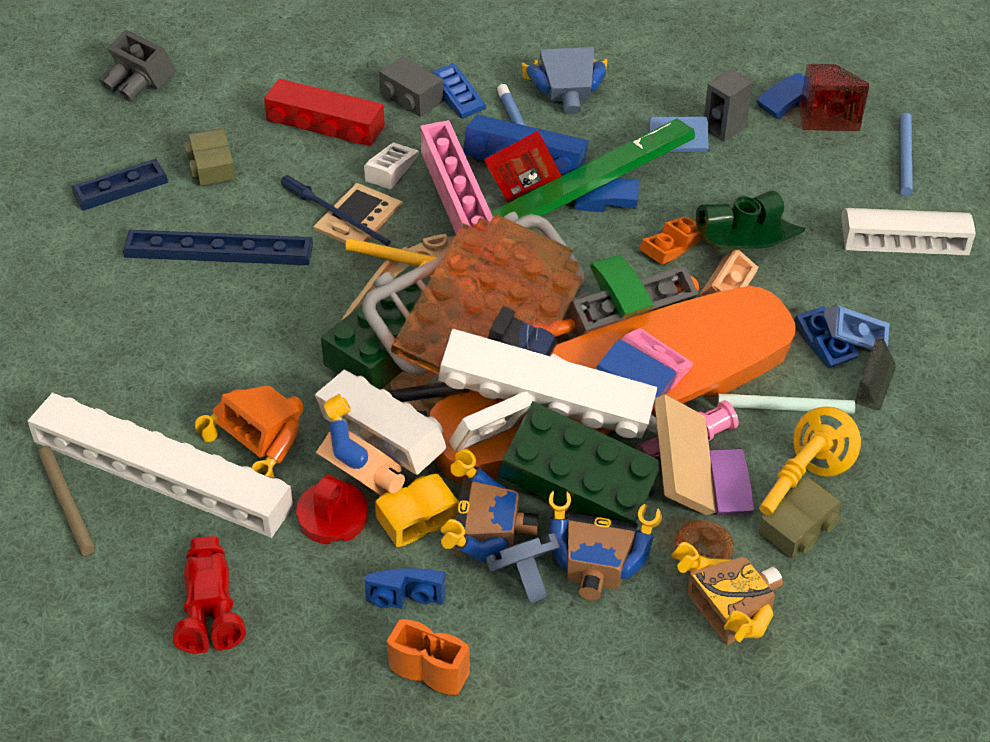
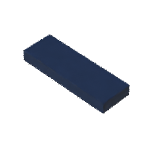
(119, 184)

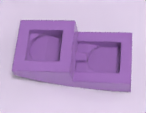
(731, 482)

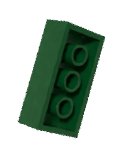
(357, 348)
(566, 456)

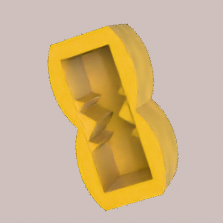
(416, 509)

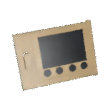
(363, 205)

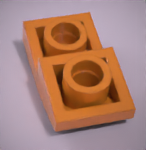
(674, 240)

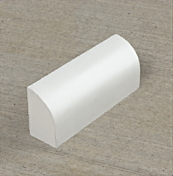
(907, 231)

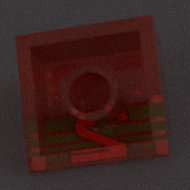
(832, 99)

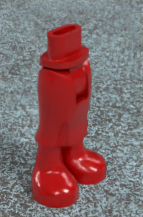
(207, 595)

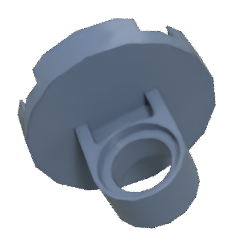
(524, 557)

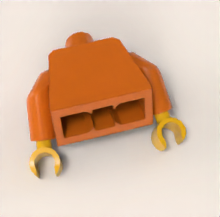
(258, 420)

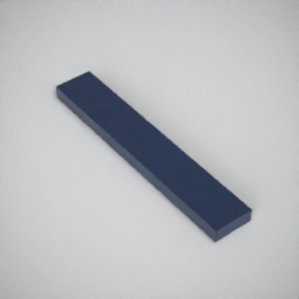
(218, 247)

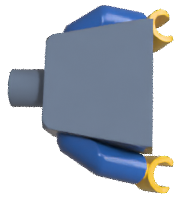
(566, 75)

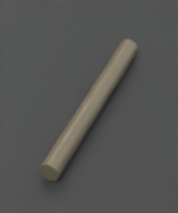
(66, 501)

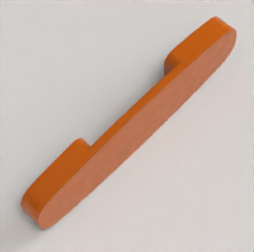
(724, 334)

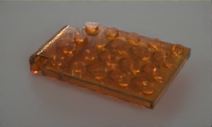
(478, 276)

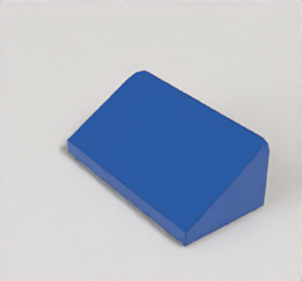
(635, 365)

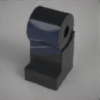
(520, 334)

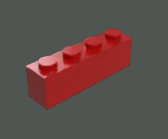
(324, 112)

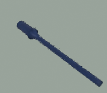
(305, 192)

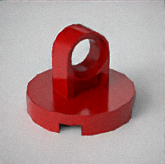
(332, 511)

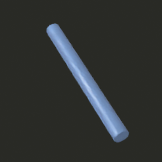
(906, 175)

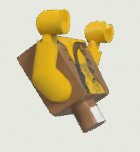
(730, 593)

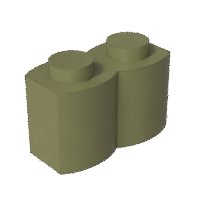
(210, 156)
(801, 518)

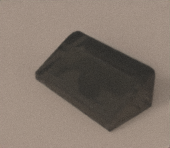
(876, 376)

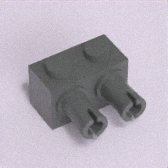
(141, 61)

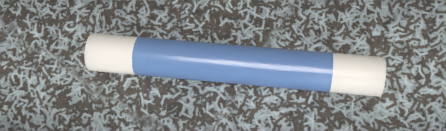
(509, 104)

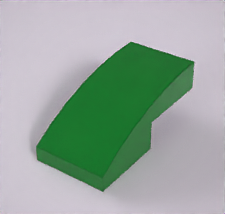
(623, 286)

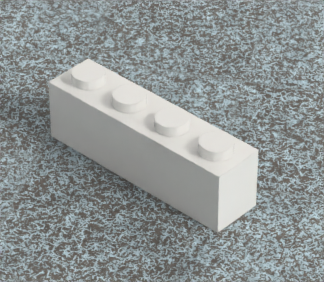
(386, 422)

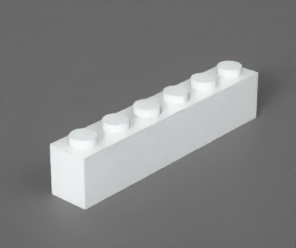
(562, 386)

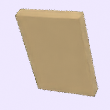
(685, 455)

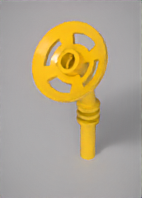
(819, 445)

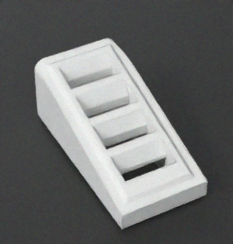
(389, 165)

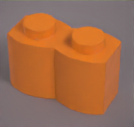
(434, 658)

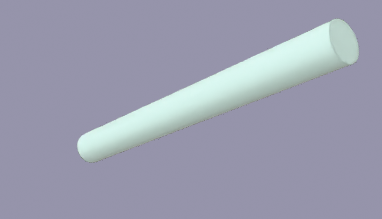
(785, 403)

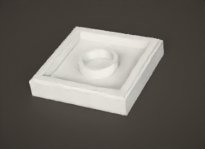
(490, 422)

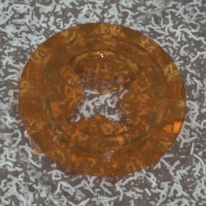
(711, 534)

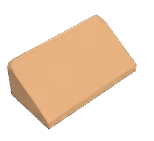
(731, 273)

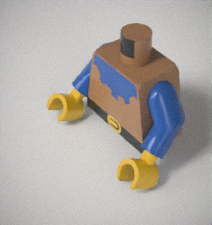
(485, 514)
(600, 549)

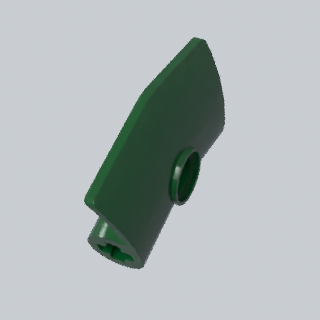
(747, 225)

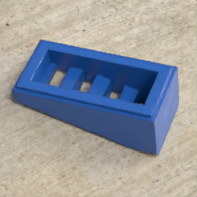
(459, 90)

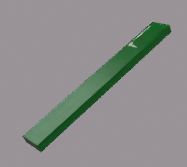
(600, 170)

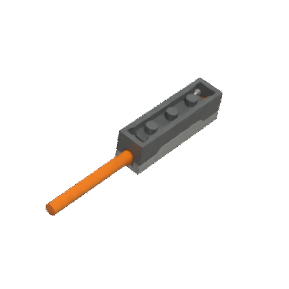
(599, 310)

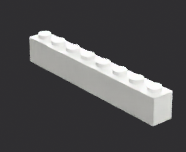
(162, 464)

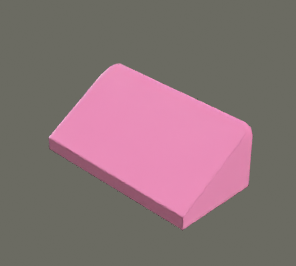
(661, 352)

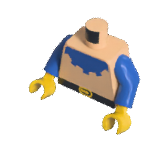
(355, 455)

